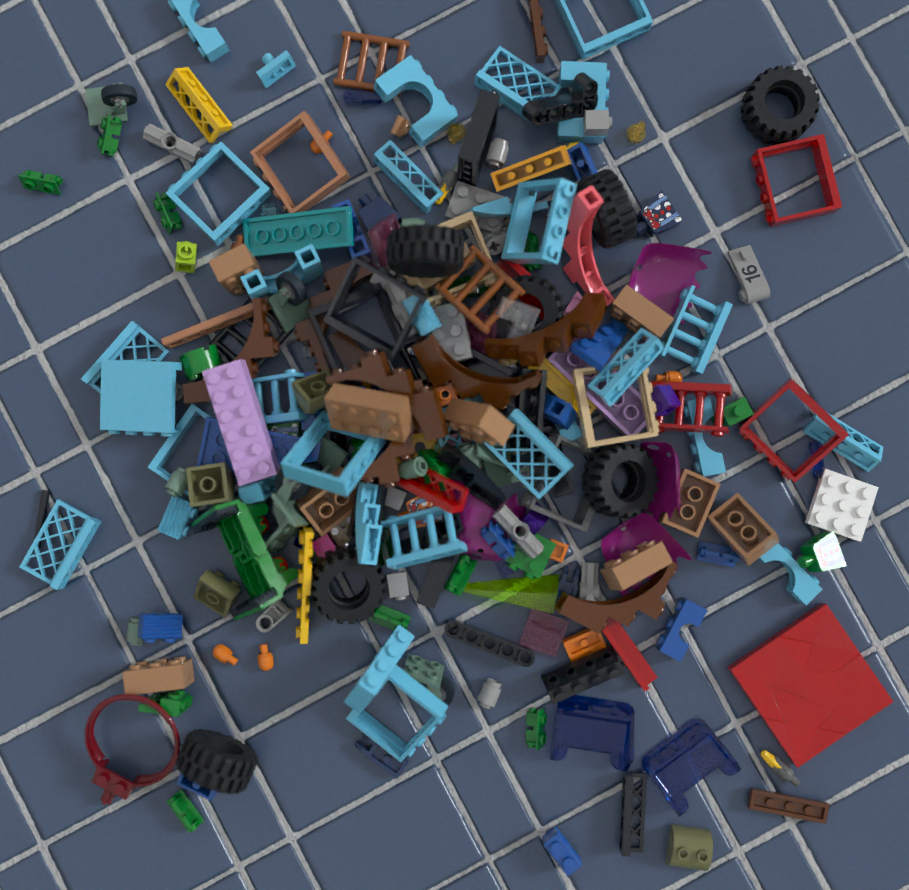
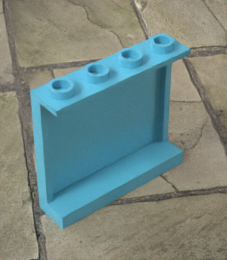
(138, 397)

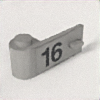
(753, 281)

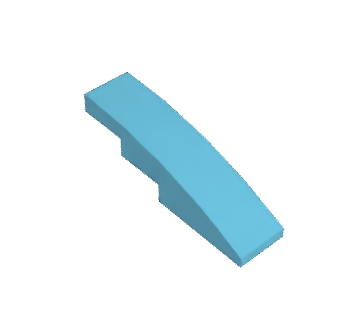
(502, 208)
(366, 524)

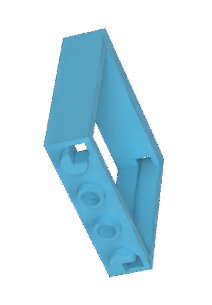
(611, 39)
(239, 214)
(555, 227)
(172, 442)
(351, 474)
(388, 739)

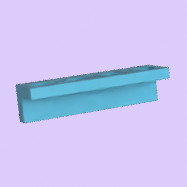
(405, 184)
(629, 368)
(849, 448)

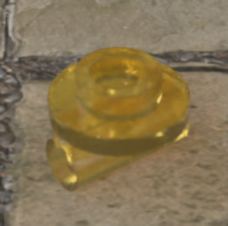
(456, 132)
(636, 132)

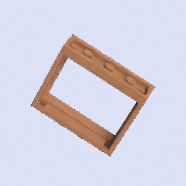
(280, 137)

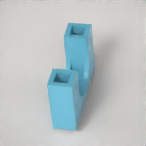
(410, 76)
(572, 129)
(306, 267)
(379, 670)

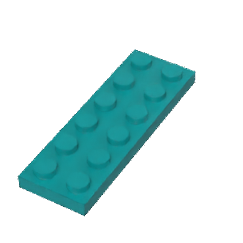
(293, 231)

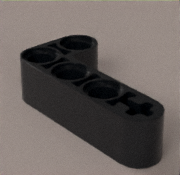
(563, 106)

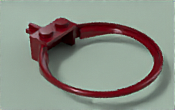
(110, 781)

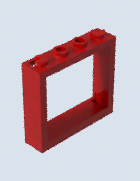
(824, 170)
(760, 446)

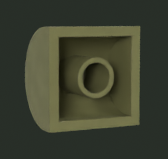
(311, 391)
(210, 484)
(217, 592)
(689, 847)

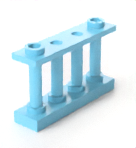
(712, 330)
(277, 417)
(418, 555)

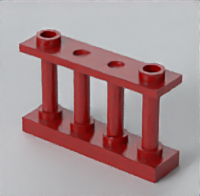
(700, 391)

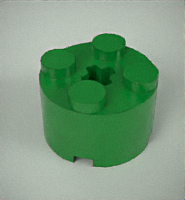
(200, 360)

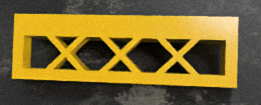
(200, 100)
(560, 385)

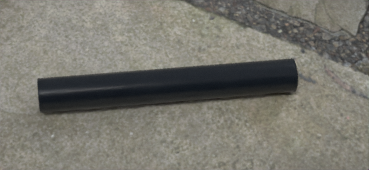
(42, 512)

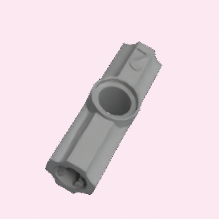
(163, 139)
(396, 296)
(526, 540)
(589, 587)

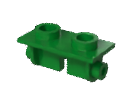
(109, 127)
(33, 181)
(168, 219)
(531, 246)
(460, 575)
(390, 618)
(536, 735)
(185, 811)

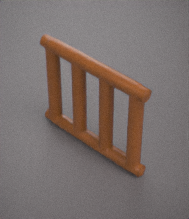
(366, 39)
(471, 313)

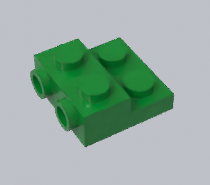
(532, 567)
(174, 702)

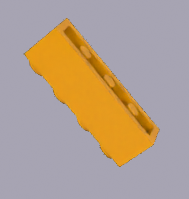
(531, 168)

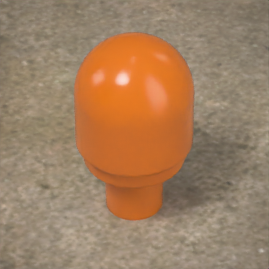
(314, 146)
(670, 376)
(224, 654)
(265, 658)

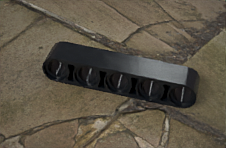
(496, 649)

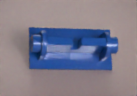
(494, 533)
(717, 554)

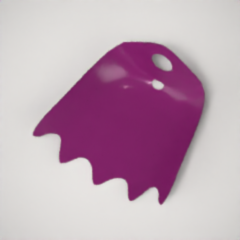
(666, 273)
(668, 469)
(477, 515)
(638, 530)

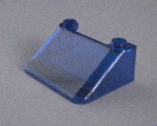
(595, 727)
(686, 760)

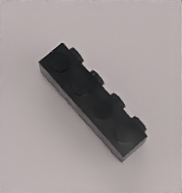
(603, 667)

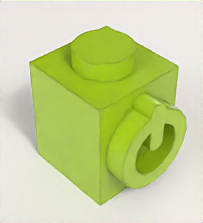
(185, 257)

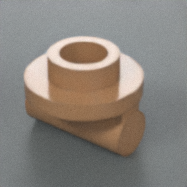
(400, 127)

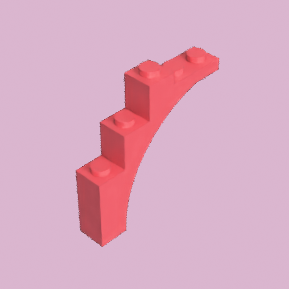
(578, 244)

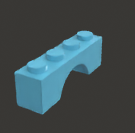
(209, 39)
(706, 460)
(800, 584)

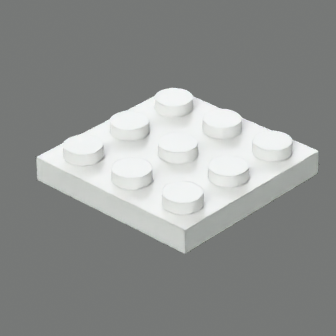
(841, 505)

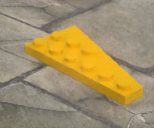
(304, 579)

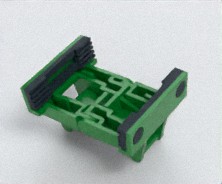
(242, 531)

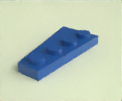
(602, 346)

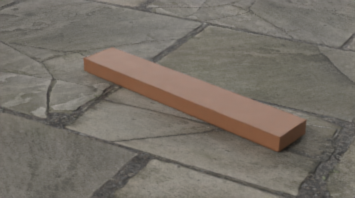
(210, 326)

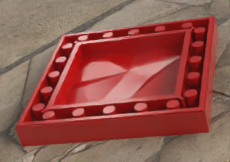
(810, 684)

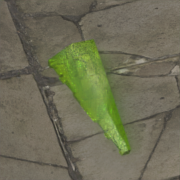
(522, 591)

